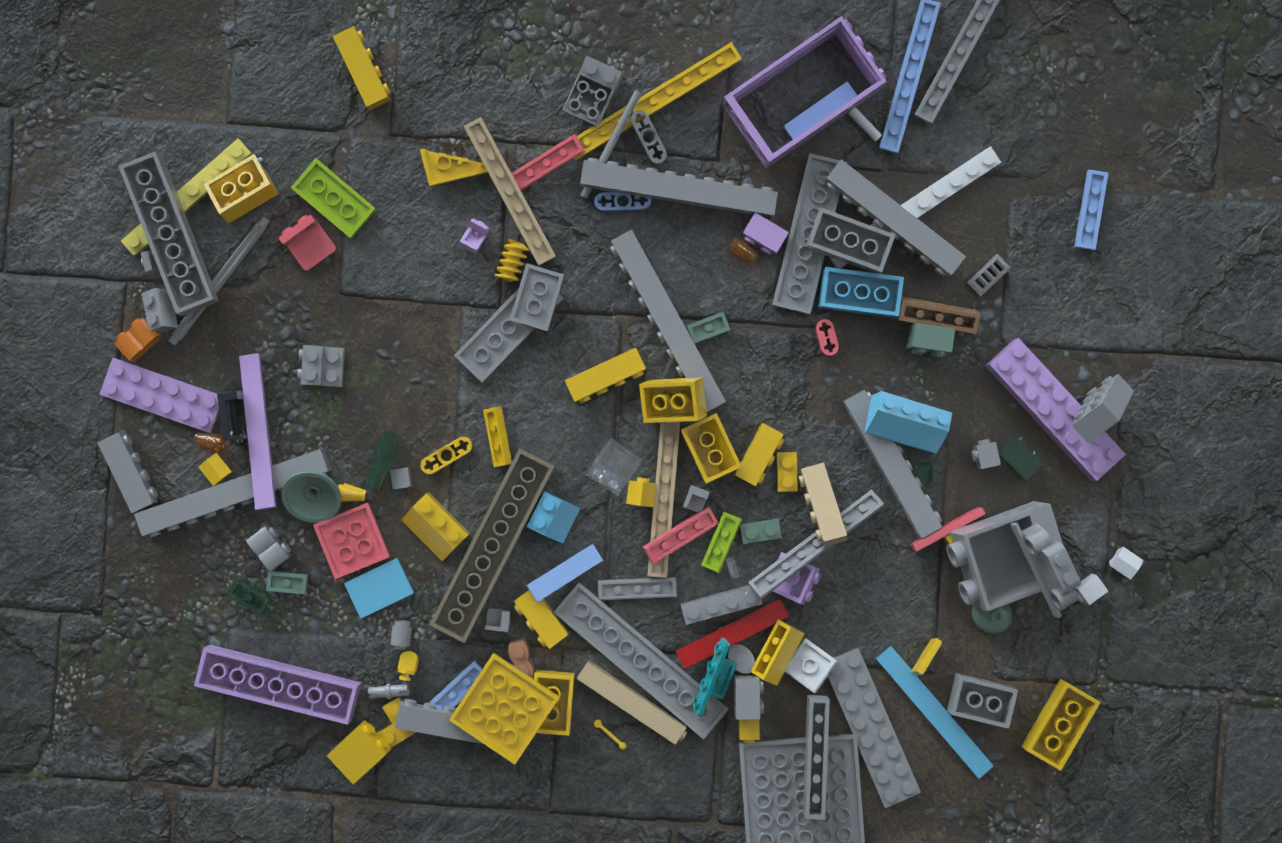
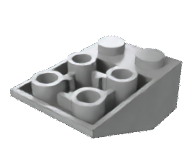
(593, 91)

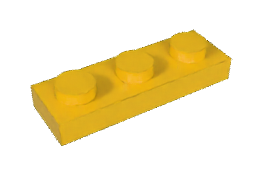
(497, 436)

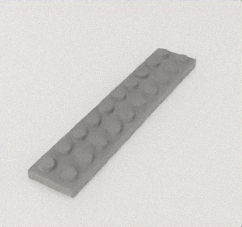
(638, 658)

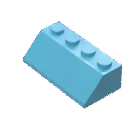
(907, 422)

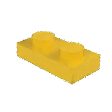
(787, 471)

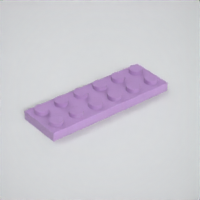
(161, 395)

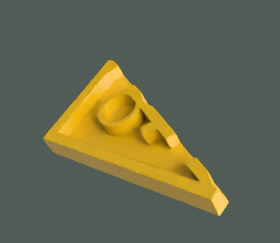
(445, 168)

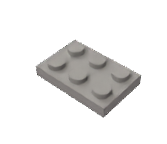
(537, 297)

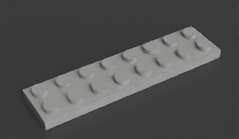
(801, 265)
(873, 729)

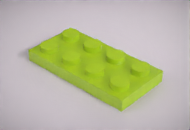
(333, 198)

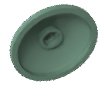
(311, 504)

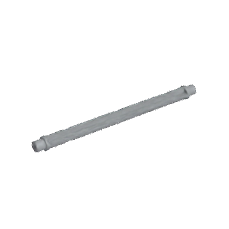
(222, 276)

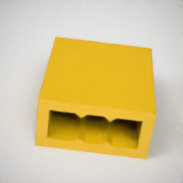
(359, 752)

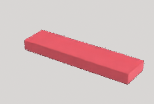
(548, 162)
(947, 528)
(680, 535)

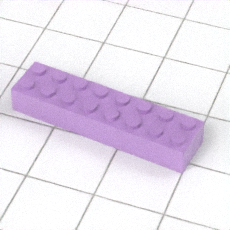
(1052, 408)
(277, 684)

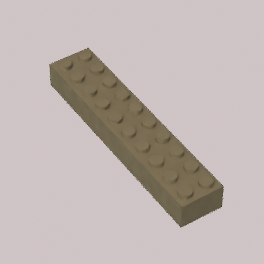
(492, 545)

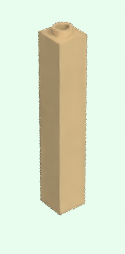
(632, 702)

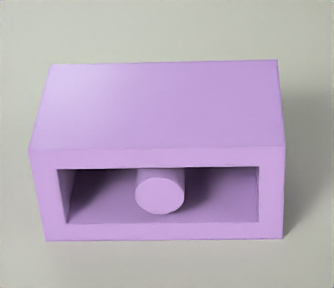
(764, 234)

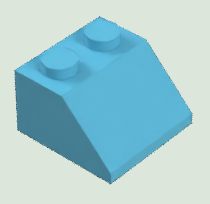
(553, 517)

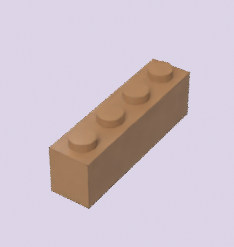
(939, 315)

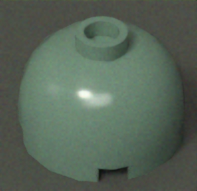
(994, 620)

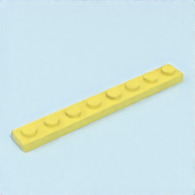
(193, 190)

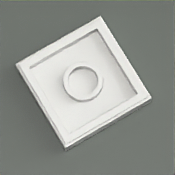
(810, 665)

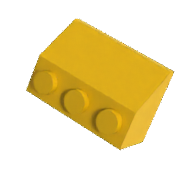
(240, 189)
(710, 448)
(435, 526)

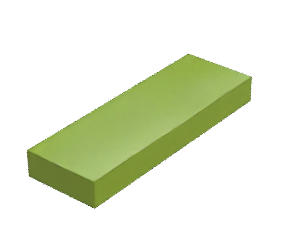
(721, 542)

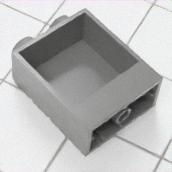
(993, 558)

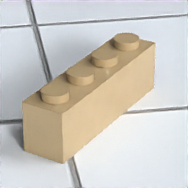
(823, 504)

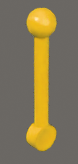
(598, 724)

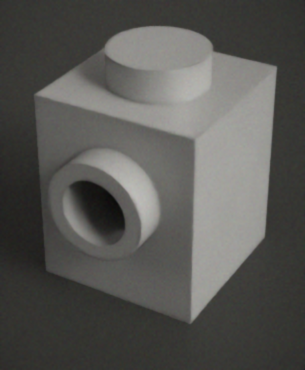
(985, 454)

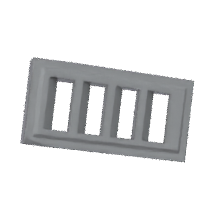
(1000, 262)

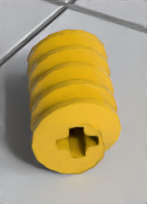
(512, 261)

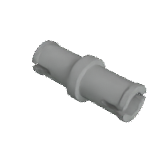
(389, 691)

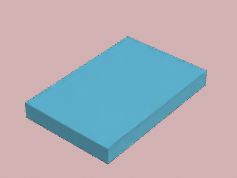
(379, 588)

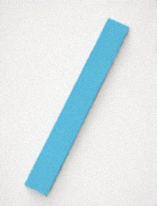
(934, 712)

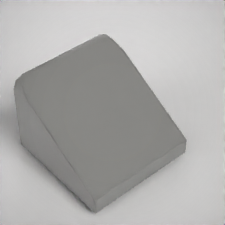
(401, 478)

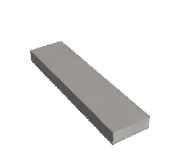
(637, 588)

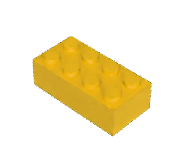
(1060, 724)

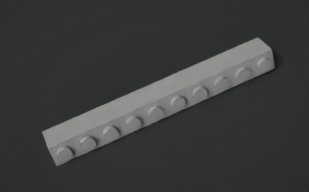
(677, 188)
(664, 315)
(222, 496)

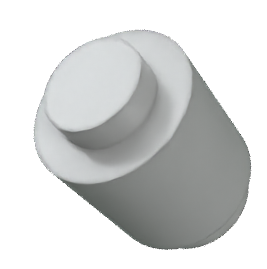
(401, 634)

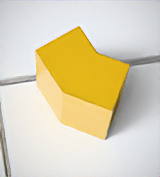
(215, 469)

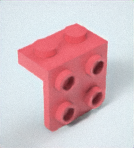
(308, 242)

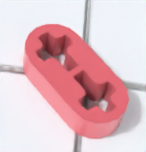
(831, 336)

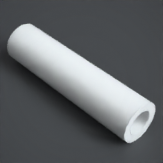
(865, 124)

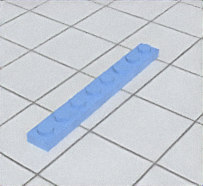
(909, 76)

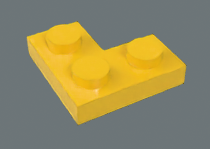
(390, 733)

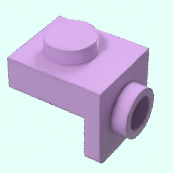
(474, 236)

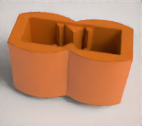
(137, 340)

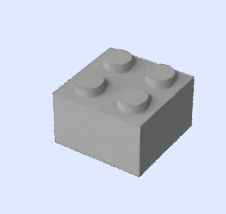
(747, 696)

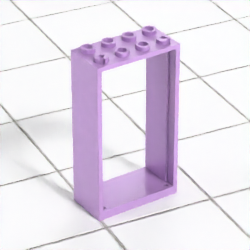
(854, 47)

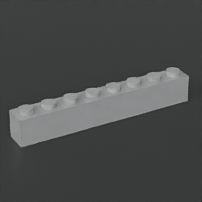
(894, 218)
(895, 470)

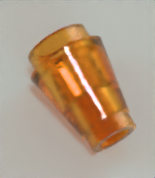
(741, 249)
(210, 441)

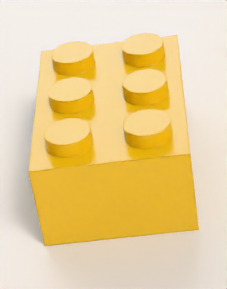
(673, 400)
(562, 684)

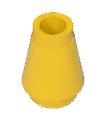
(351, 493)

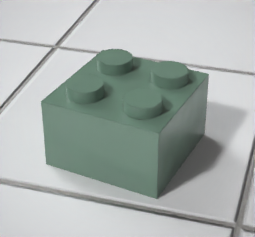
(931, 339)

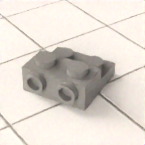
(321, 366)

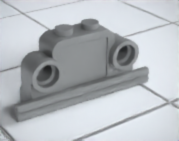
(1050, 567)

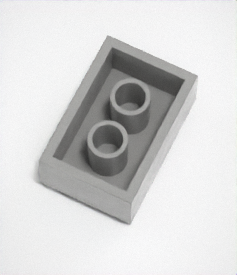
(982, 700)

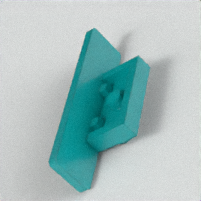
(717, 678)

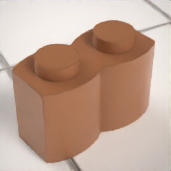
(519, 654)

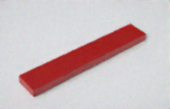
(732, 633)

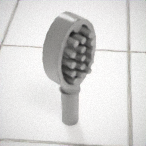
(742, 656)

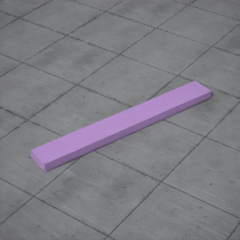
(257, 431)

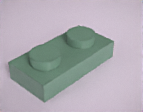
(708, 327)
(760, 531)
(287, 582)

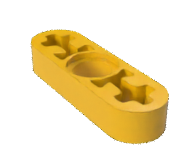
(456, 443)

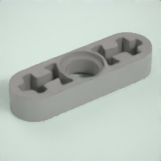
(659, 147)

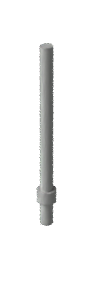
(616, 134)

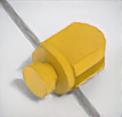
(407, 665)

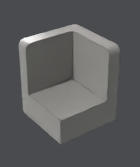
(695, 499)
(498, 620)

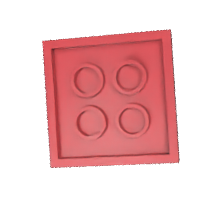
(351, 540)

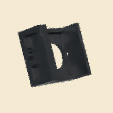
(228, 416)

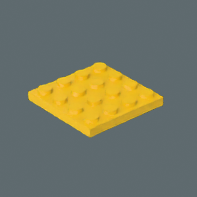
(504, 708)

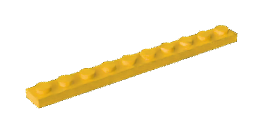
(662, 95)

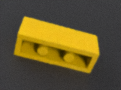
(759, 454)
(541, 618)
(777, 652)

